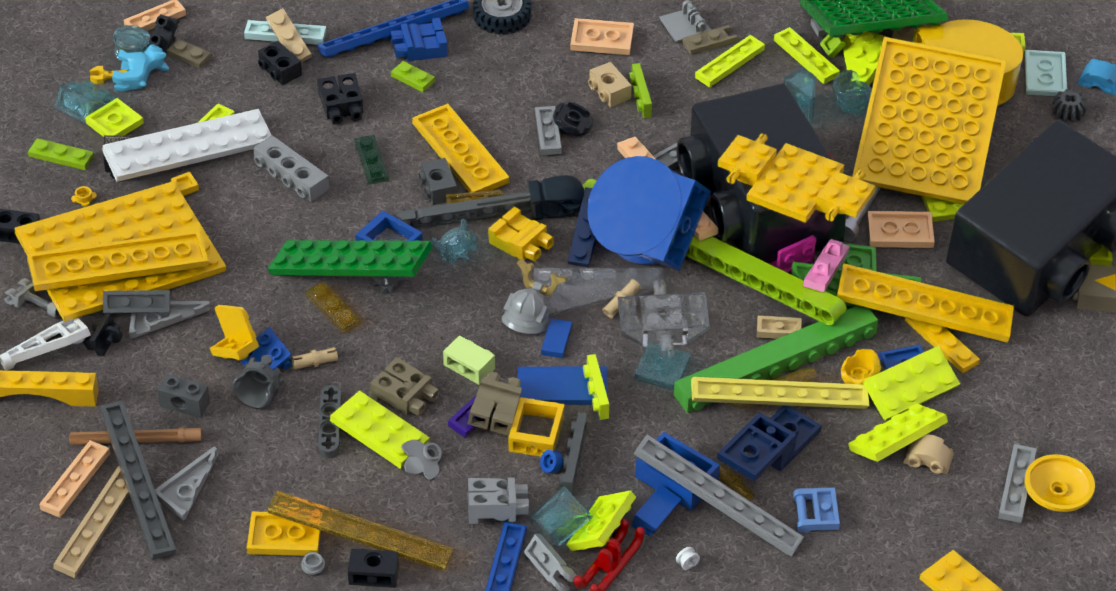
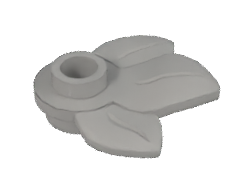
(420, 460)

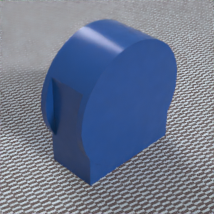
(646, 211)

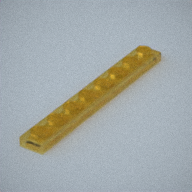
(360, 530)

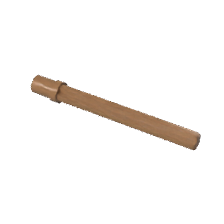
(143, 436)

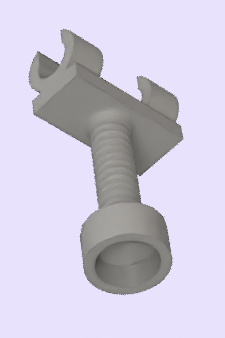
(27, 293)

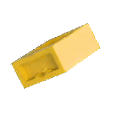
(522, 442)

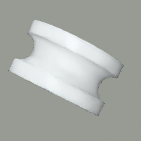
(687, 558)

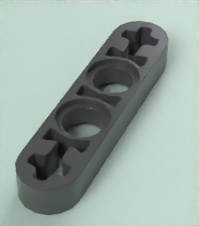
(324, 422)

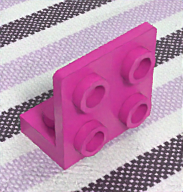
(801, 252)

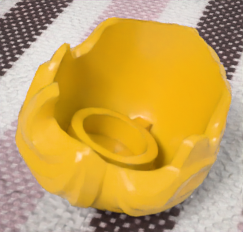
(860, 366)

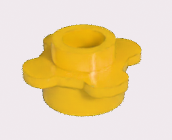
(83, 196)

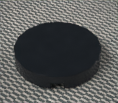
(572, 118)

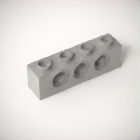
(291, 168)

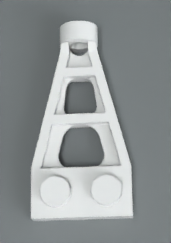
(73, 332)

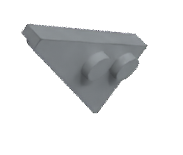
(180, 310)
(183, 488)

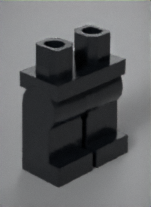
(341, 98)

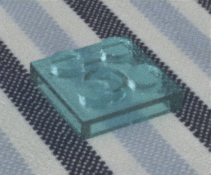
(660, 370)

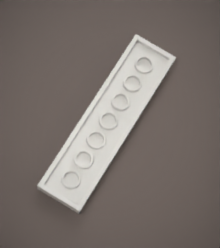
(185, 145)

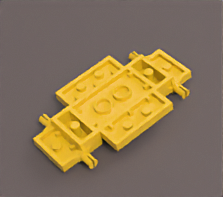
(794, 180)

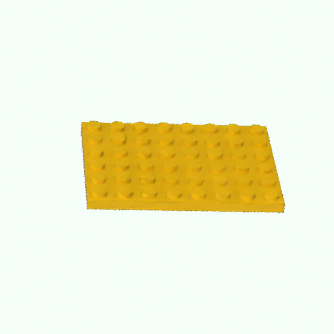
(929, 120)
(132, 216)

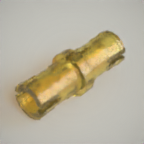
(734, 482)

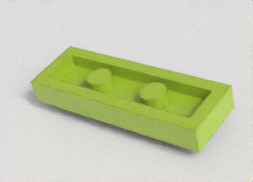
(640, 91)
(61, 154)

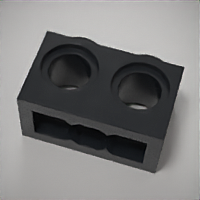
(279, 63)
(10, 219)

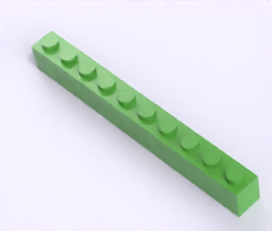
(785, 353)

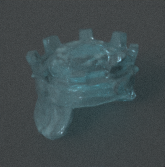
(851, 93)
(456, 243)

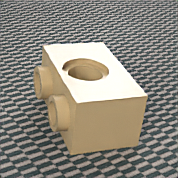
(610, 84)

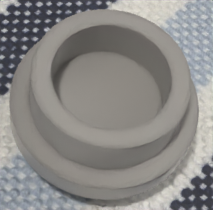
(313, 563)

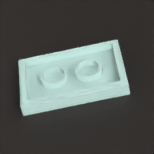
(1045, 72)

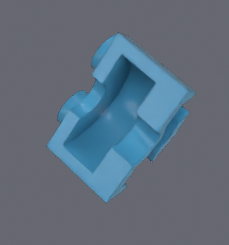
(1099, 74)

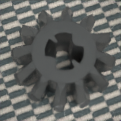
(1069, 105)

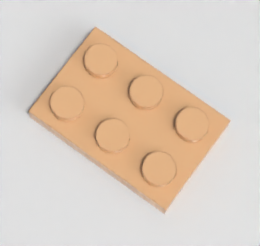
(602, 36)
(900, 229)

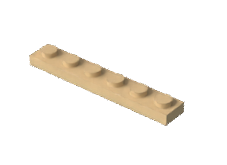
(93, 526)

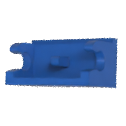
(655, 510)

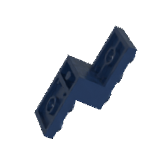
(769, 442)

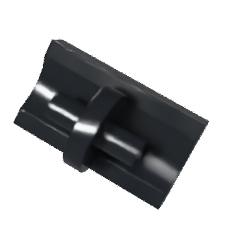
(164, 32)
(104, 334)

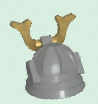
(527, 308)

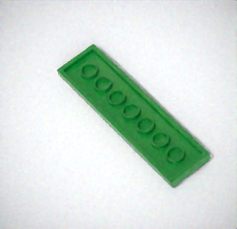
(350, 258)

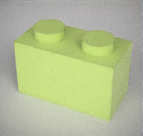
(468, 359)

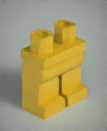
(520, 235)

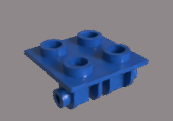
(270, 345)

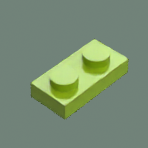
(413, 76)

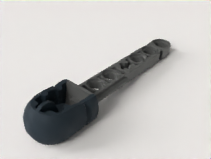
(551, 198)

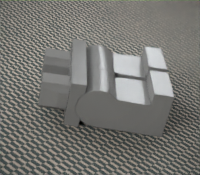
(496, 499)

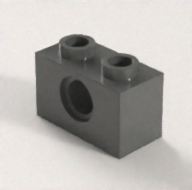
(437, 180)
(183, 396)

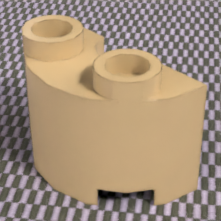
(929, 452)

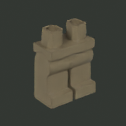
(404, 388)
(496, 396)

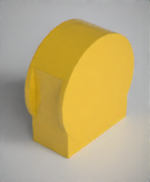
(978, 39)

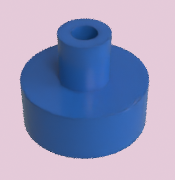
(551, 461)

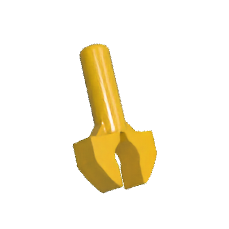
(99, 75)

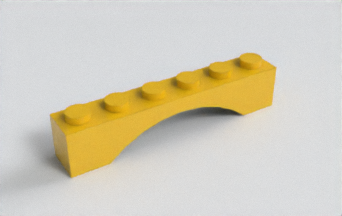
(68, 387)

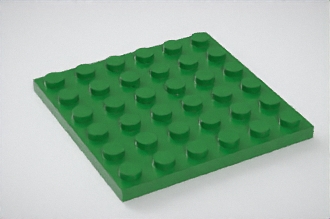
(858, 16)

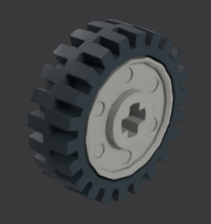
(502, 15)

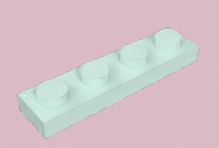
(262, 31)

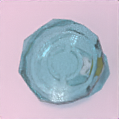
(130, 39)

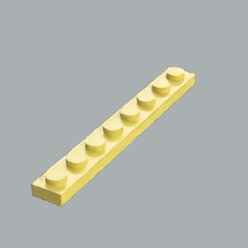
(779, 392)

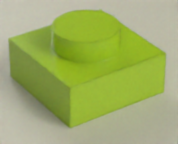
(832, 45)

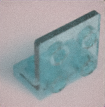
(80, 98)

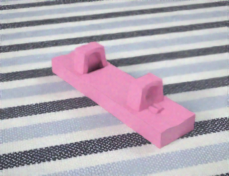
(826, 265)

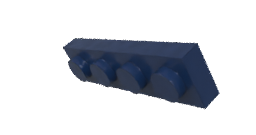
(583, 238)

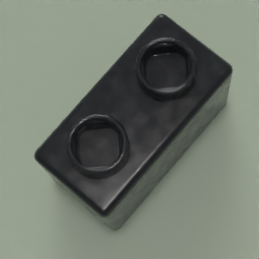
(749, 114)
(1039, 221)

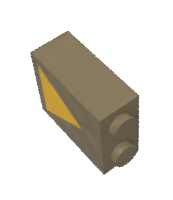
(1098, 289)

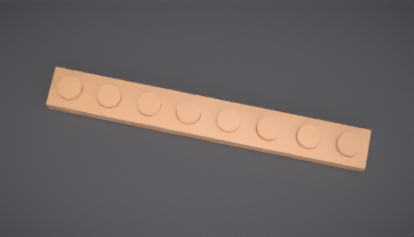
(633, 147)

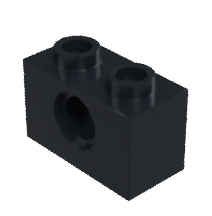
(373, 568)

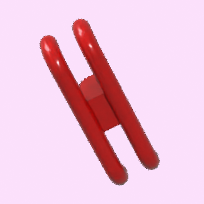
(611, 559)

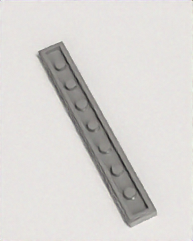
(718, 495)

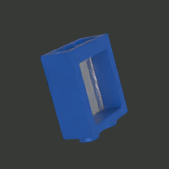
(388, 228)

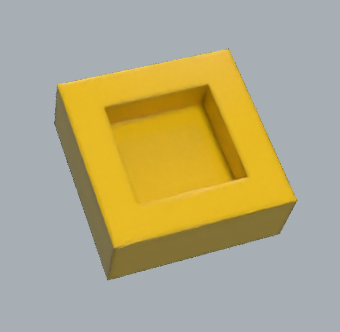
(186, 183)

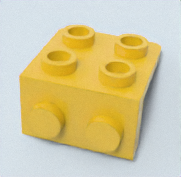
(238, 333)

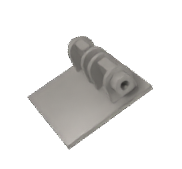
(684, 22)

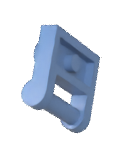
(824, 509)

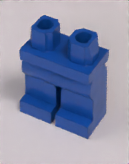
(420, 41)

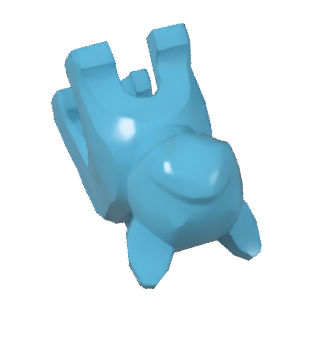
(139, 67)

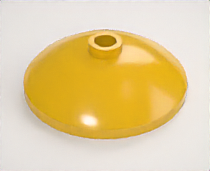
(1062, 475)

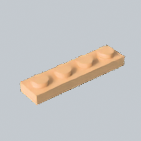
(74, 479)

